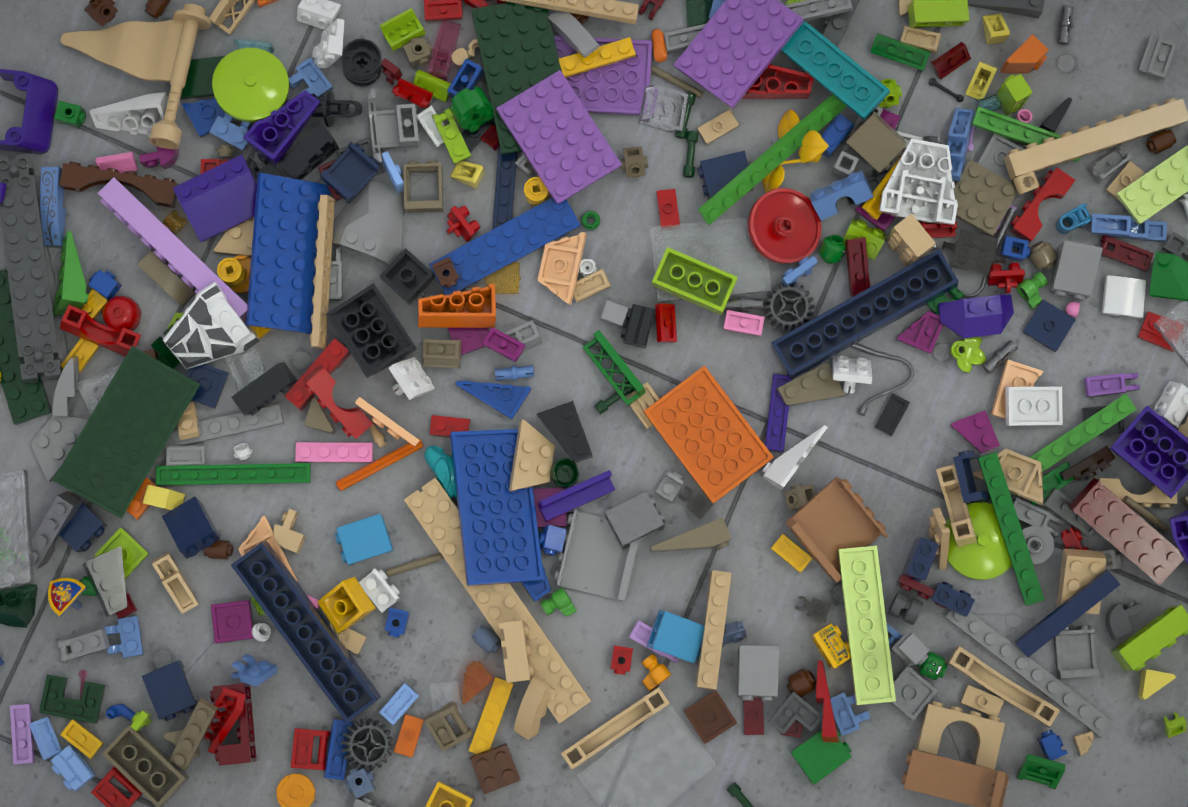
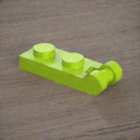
(451, 137)

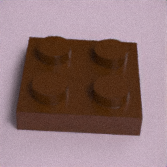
(710, 717)
(495, 768)

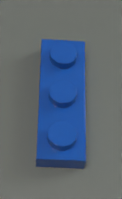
(335, 761)

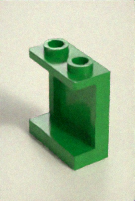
(819, 757)

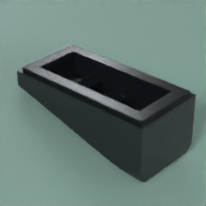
(1055, 118)

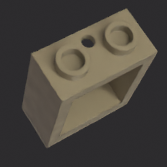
(423, 206)

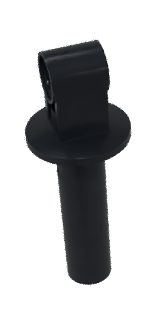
(334, 109)

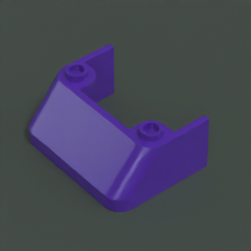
(38, 113)

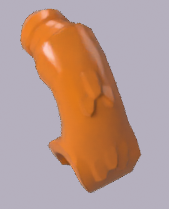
(659, 47)

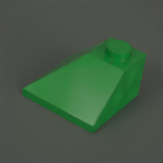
(1169, 277)

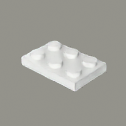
(1033, 406)

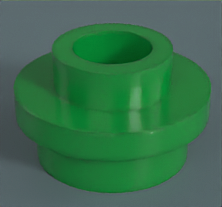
(590, 214)

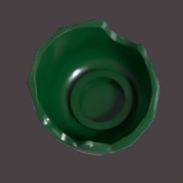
(564, 473)

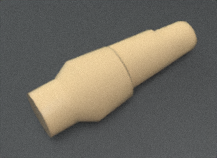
(377, 436)

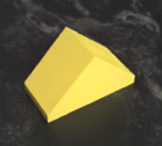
(995, 29)
(980, 81)
(468, 173)
(162, 497)
(1152, 681)

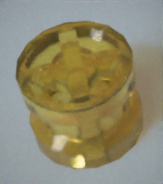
(174, 222)

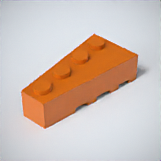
(459, 310)

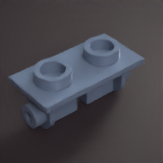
(735, 633)

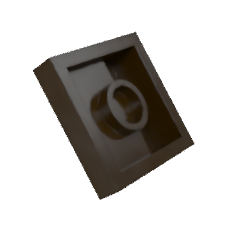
(1088, 466)

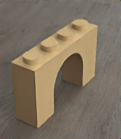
(988, 732)

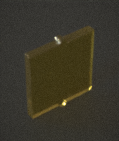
(505, 279)

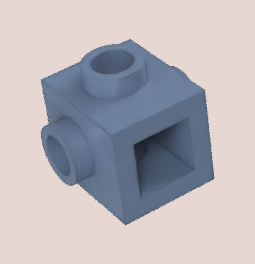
(360, 789)

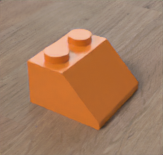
(1027, 57)

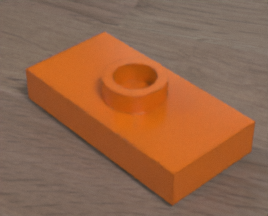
(409, 735)

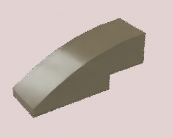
(166, 278)

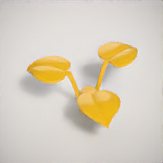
(811, 150)

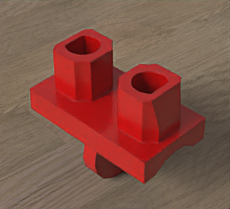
(459, 224)
(1006, 279)

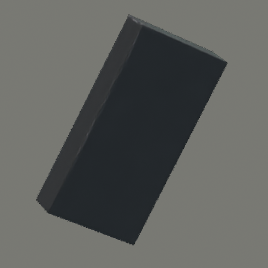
(892, 414)

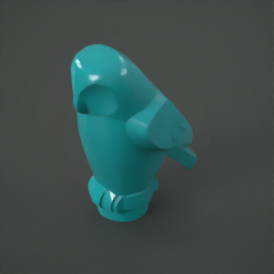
(442, 468)

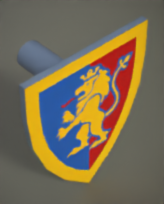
(64, 593)

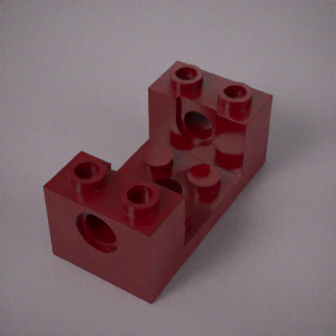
(246, 750)

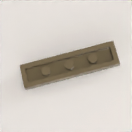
(193, 734)

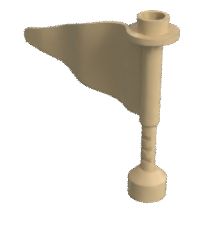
(149, 53)

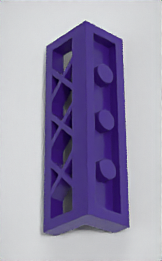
(576, 496)

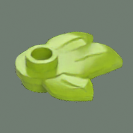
(970, 355)

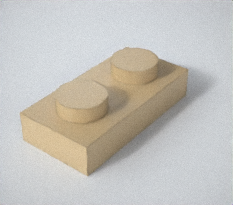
(188, 423)

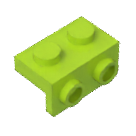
(402, 29)
(874, 237)

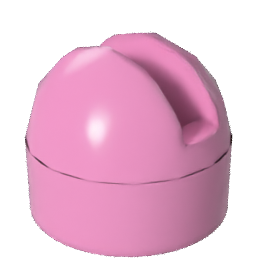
(1024, 115)
(1073, 308)

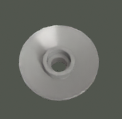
(1044, 542)

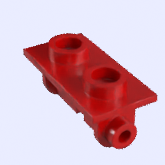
(413, 93)
(939, 230)
(1073, 539)

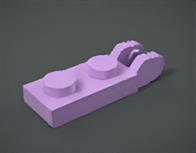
(641, 634)

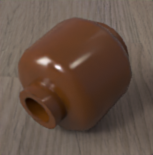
(801, 682)

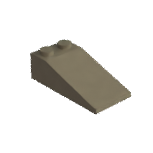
(703, 537)

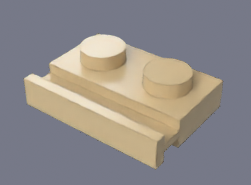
(643, 403)

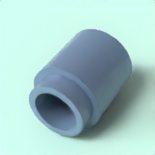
(486, 639)

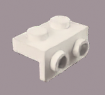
(318, 12)
(1173, 403)

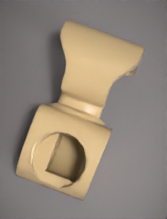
(461, 54)
(1026, 182)

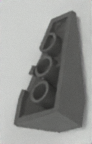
(1026, 8)

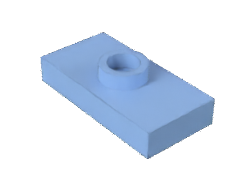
(393, 172)
(399, 704)
(45, 738)

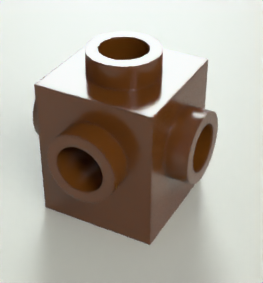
(101, 11)

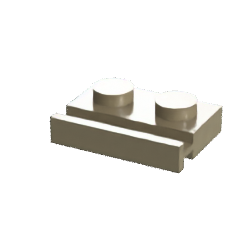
(441, 353)

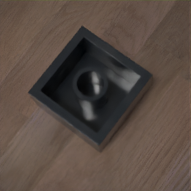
(407, 276)

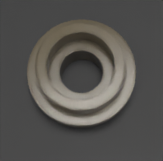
(225, 150)

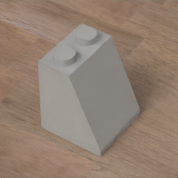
(1075, 270)
(758, 672)

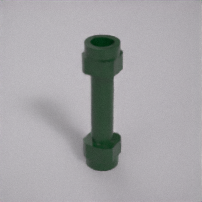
(690, 102)
(692, 138)
(602, 406)
(735, 790)

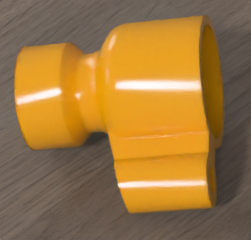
(657, 672)

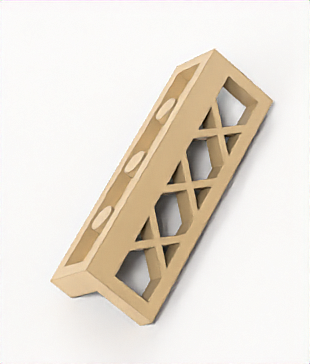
(223, 11)

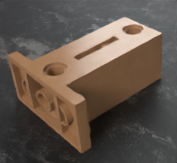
(955, 780)

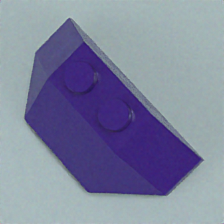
(977, 315)

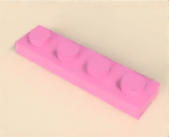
(334, 452)

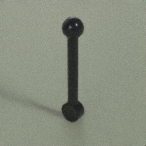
(932, 82)

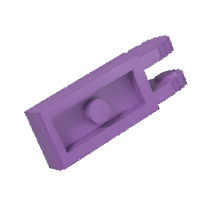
(1109, 384)

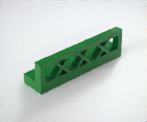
(619, 363)

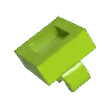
(1175, 726)

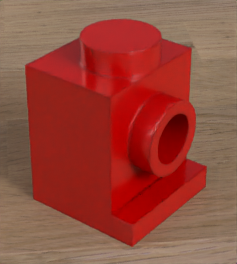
(625, 652)

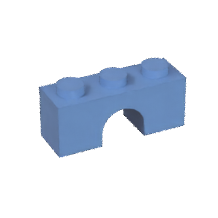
(854, 186)

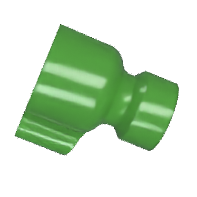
(1029, 289)
(559, 600)

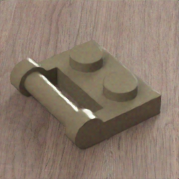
(442, 730)

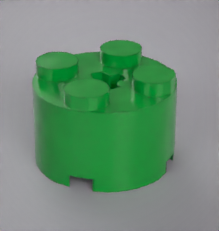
(471, 108)

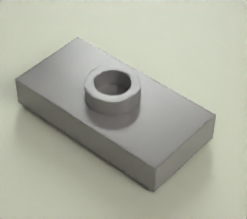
(185, 455)

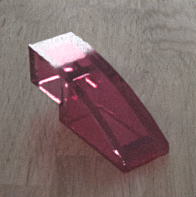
(443, 50)

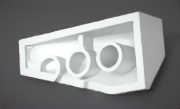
(132, 115)
(784, 467)

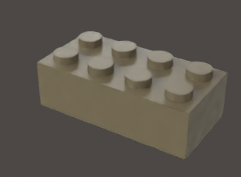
(145, 766)

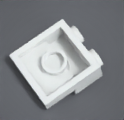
(330, 46)

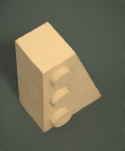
(516, 651)

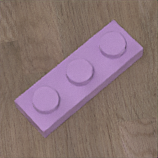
(21, 734)

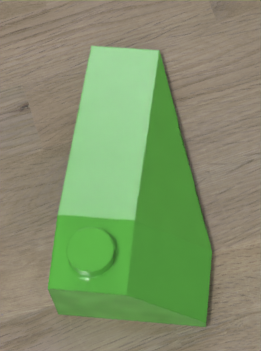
(72, 285)

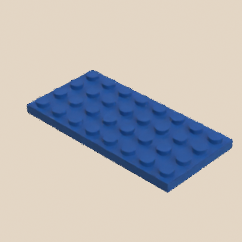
(284, 253)
(495, 524)

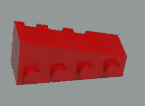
(780, 84)

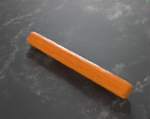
(378, 465)

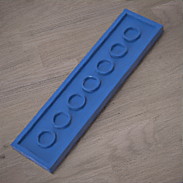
(509, 243)

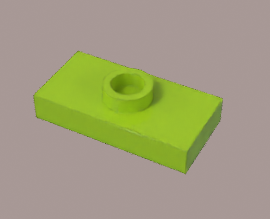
(433, 84)

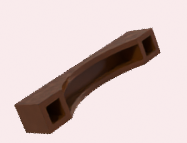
(80, 178)

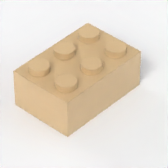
(910, 240)
(1076, 571)

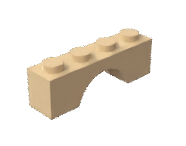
(1152, 497)
(957, 510)

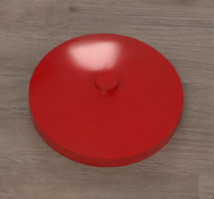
(784, 226)

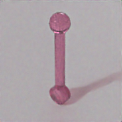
(82, 673)

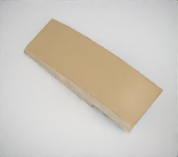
(175, 582)
(532, 708)

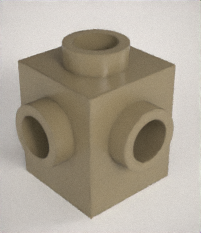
(418, 52)
(634, 162)
(799, 496)

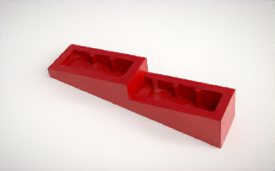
(829, 730)

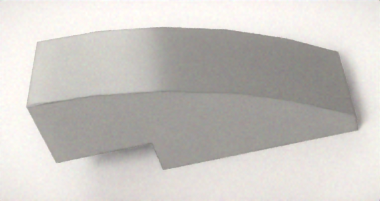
(573, 33)
(66, 388)

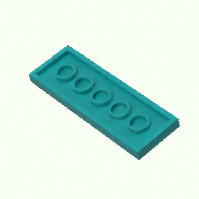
(835, 70)

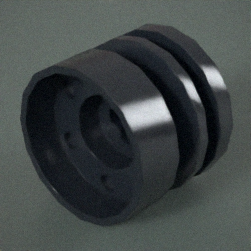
(357, 53)

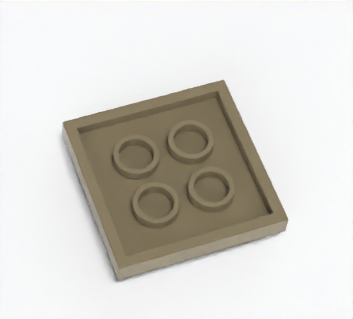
(983, 197)

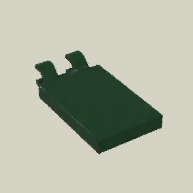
(200, 78)

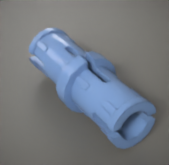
(514, 372)

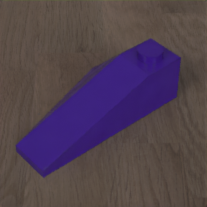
(277, 132)

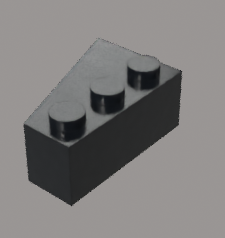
(567, 430)

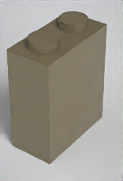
(877, 142)

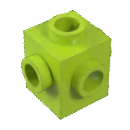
(895, 92)

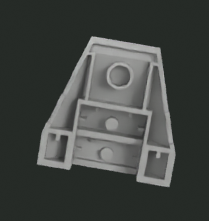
(372, 223)

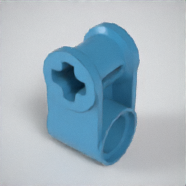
(1076, 217)

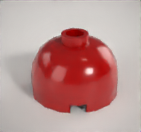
(121, 313)

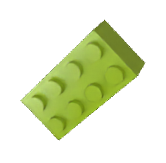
(694, 281)
(1152, 638)

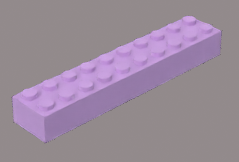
(167, 245)

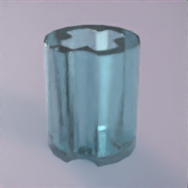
(991, 102)

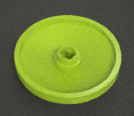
(250, 84)
(986, 557)

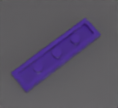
(777, 416)

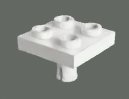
(851, 371)
(410, 379)

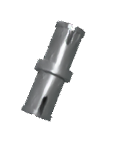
(1065, 25)
(744, 304)
(1000, 356)

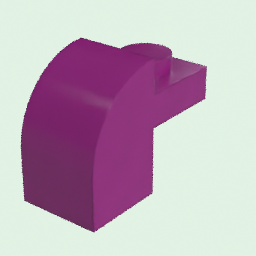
(165, 157)

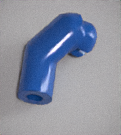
(119, 710)

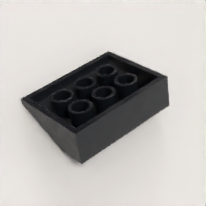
(371, 331)

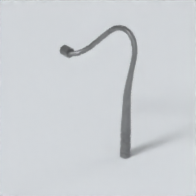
(1004, 227)
(862, 410)

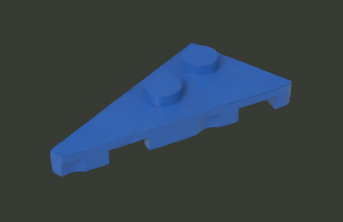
(503, 398)

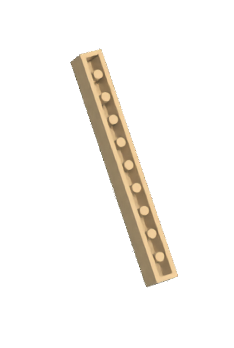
(1096, 139)

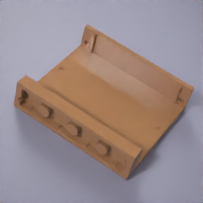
(834, 522)

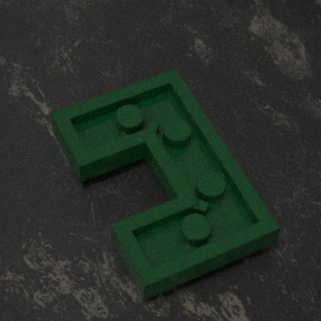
(56, 704)

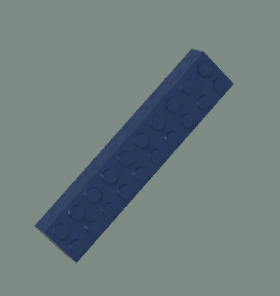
(864, 314)
(306, 631)

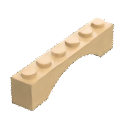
(713, 632)
(1002, 687)
(615, 728)

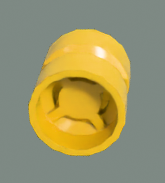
(535, 191)
(231, 272)

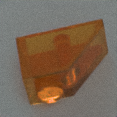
(475, 680)

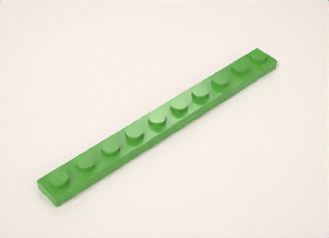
(770, 159)

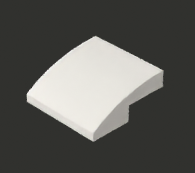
(1124, 296)

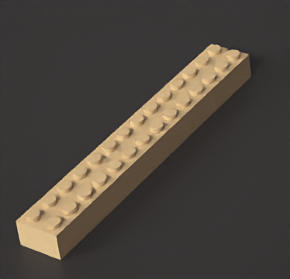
(497, 601)

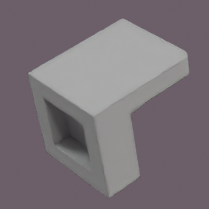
(614, 314)

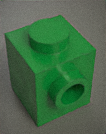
(70, 114)

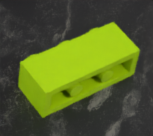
(938, 13)
(1013, 94)

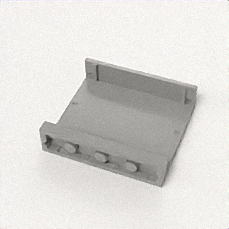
(594, 558)

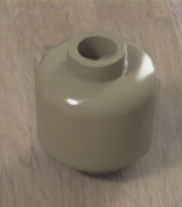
(1043, 255)

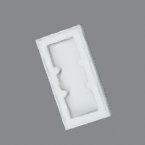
(429, 126)

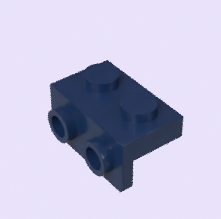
(956, 601)

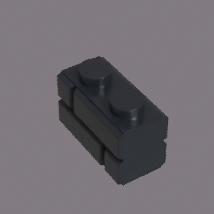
(639, 326)

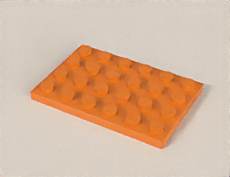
(708, 434)

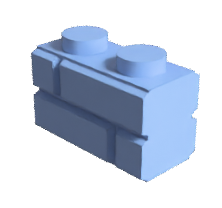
(72, 768)

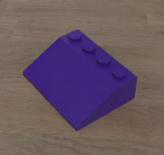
(219, 198)
(1155, 451)

